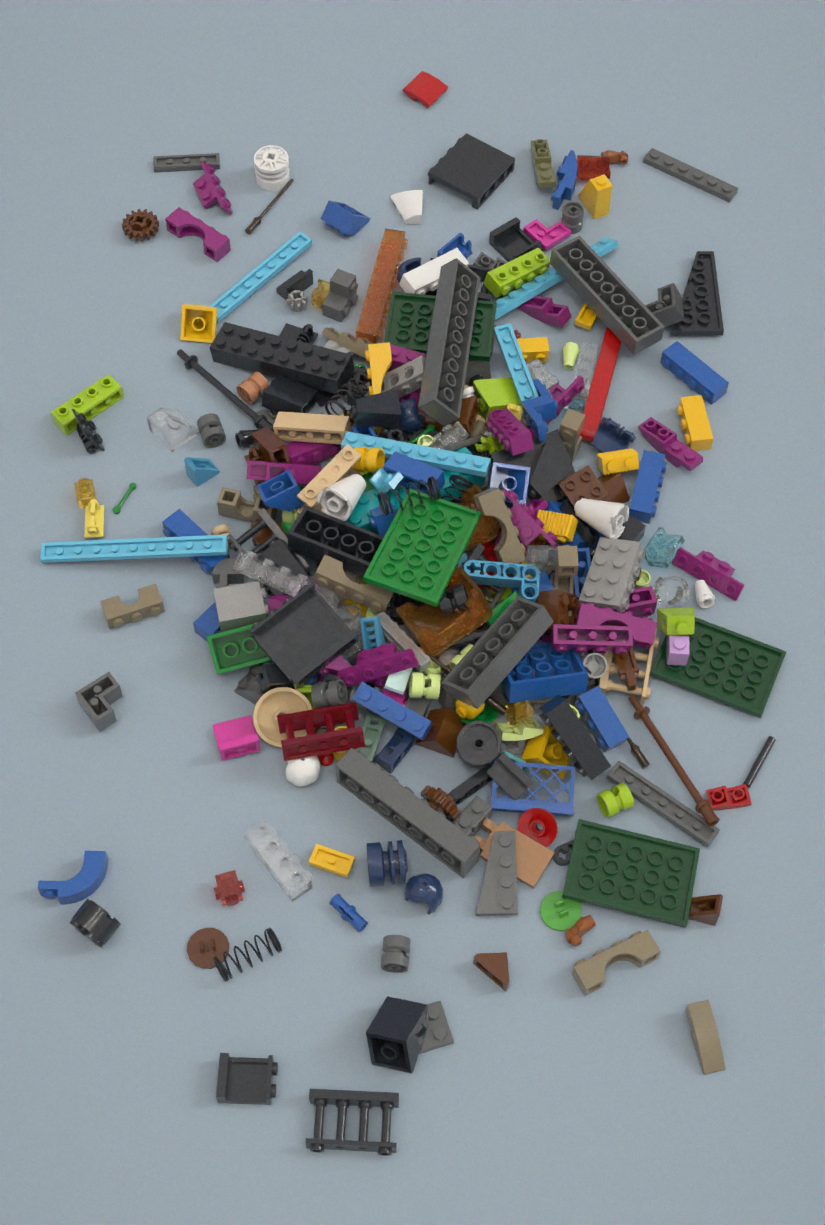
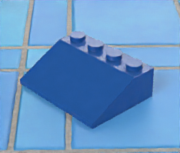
(545, 674)

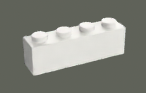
(427, 275)

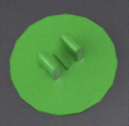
(559, 912)

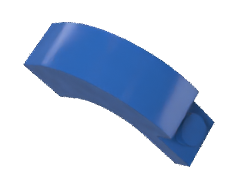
(81, 885)

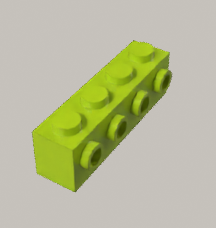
(516, 272)
(90, 402)

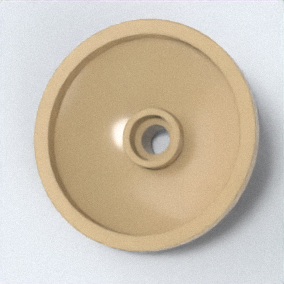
(273, 703)

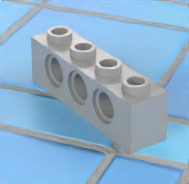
(404, 378)

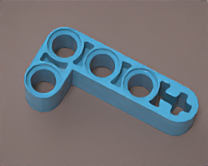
(501, 579)

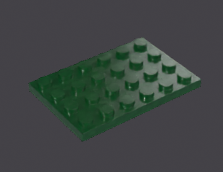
(411, 323)
(724, 668)
(631, 873)

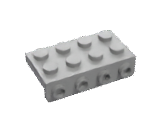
(612, 573)

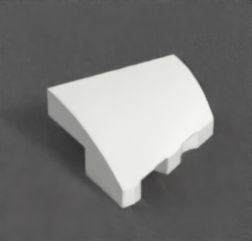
(409, 205)

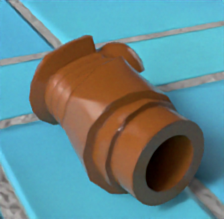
(616, 157)
(580, 928)

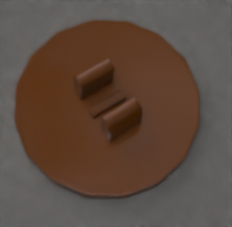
(206, 945)

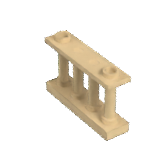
(334, 471)
(607, 685)

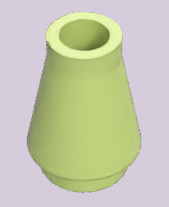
(570, 354)

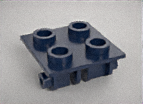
(611, 437)

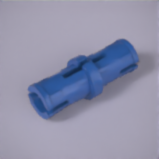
(348, 912)

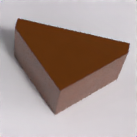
(706, 909)
(495, 967)

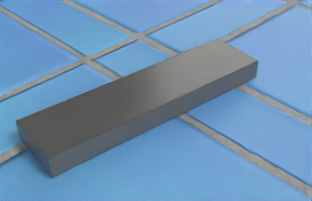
(185, 162)

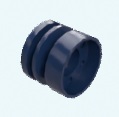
(386, 863)

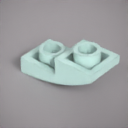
(398, 681)

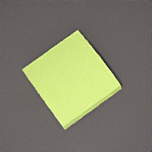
(520, 731)

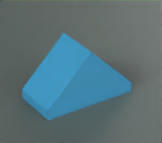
(200, 470)

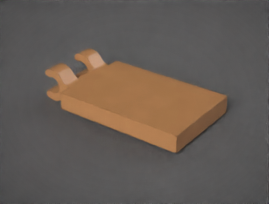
(530, 855)

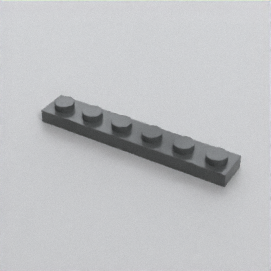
(690, 175)
(663, 804)

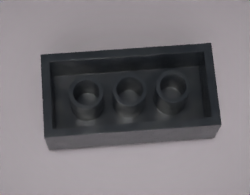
(574, 736)

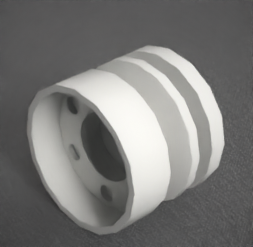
(271, 167)

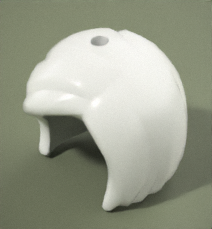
(303, 772)

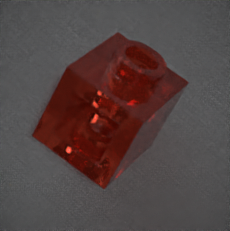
(229, 888)

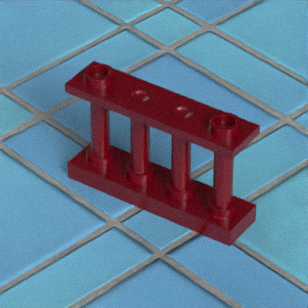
(320, 743)

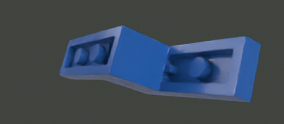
(539, 410)

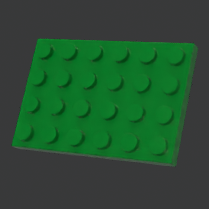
(422, 548)

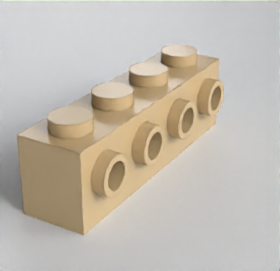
(311, 427)

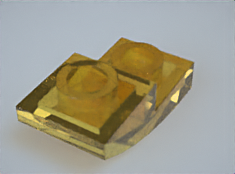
(519, 712)

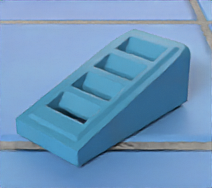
(366, 637)

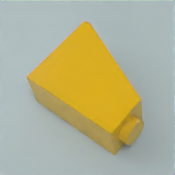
(597, 196)

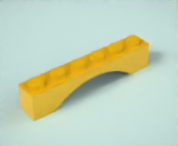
(380, 362)

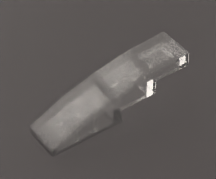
(585, 367)

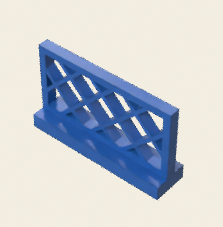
(521, 805)

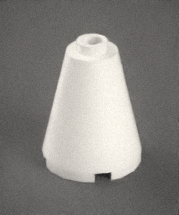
(342, 497)
(603, 516)

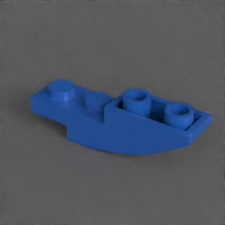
(566, 180)

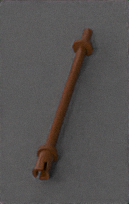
(702, 806)

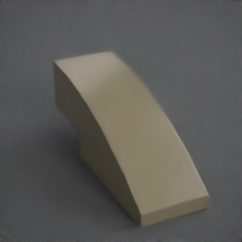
(705, 1037)

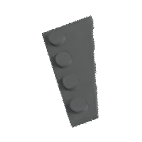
(500, 879)

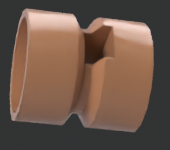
(252, 388)

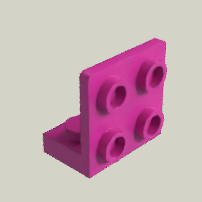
(236, 738)

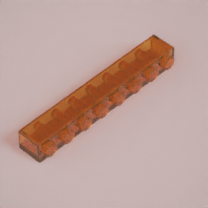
(381, 285)

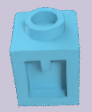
(384, 481)

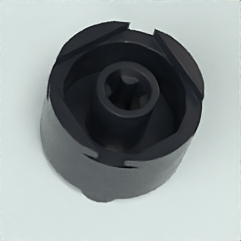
(94, 923)

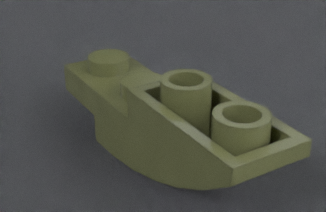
(542, 164)

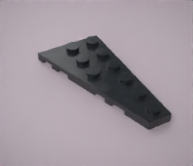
(701, 300)

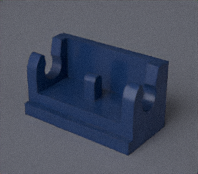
(395, 750)

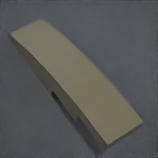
(348, 341)

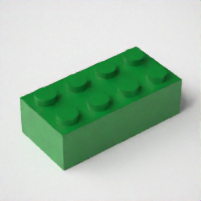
(235, 649)

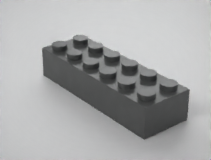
(497, 652)

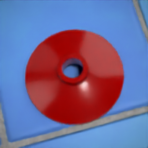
(528, 826)

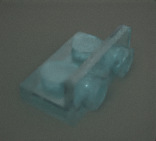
(662, 548)

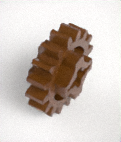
(140, 225)
(441, 801)

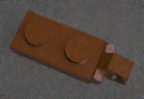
(627, 668)

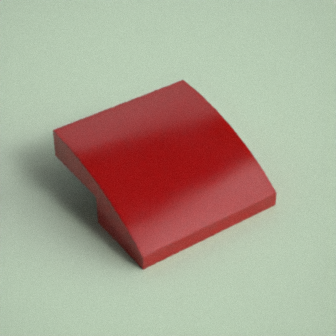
(425, 89)

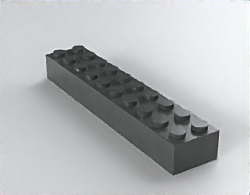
(449, 342)

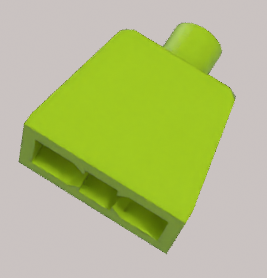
(678, 620)

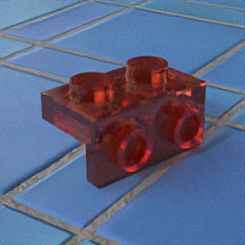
(592, 166)

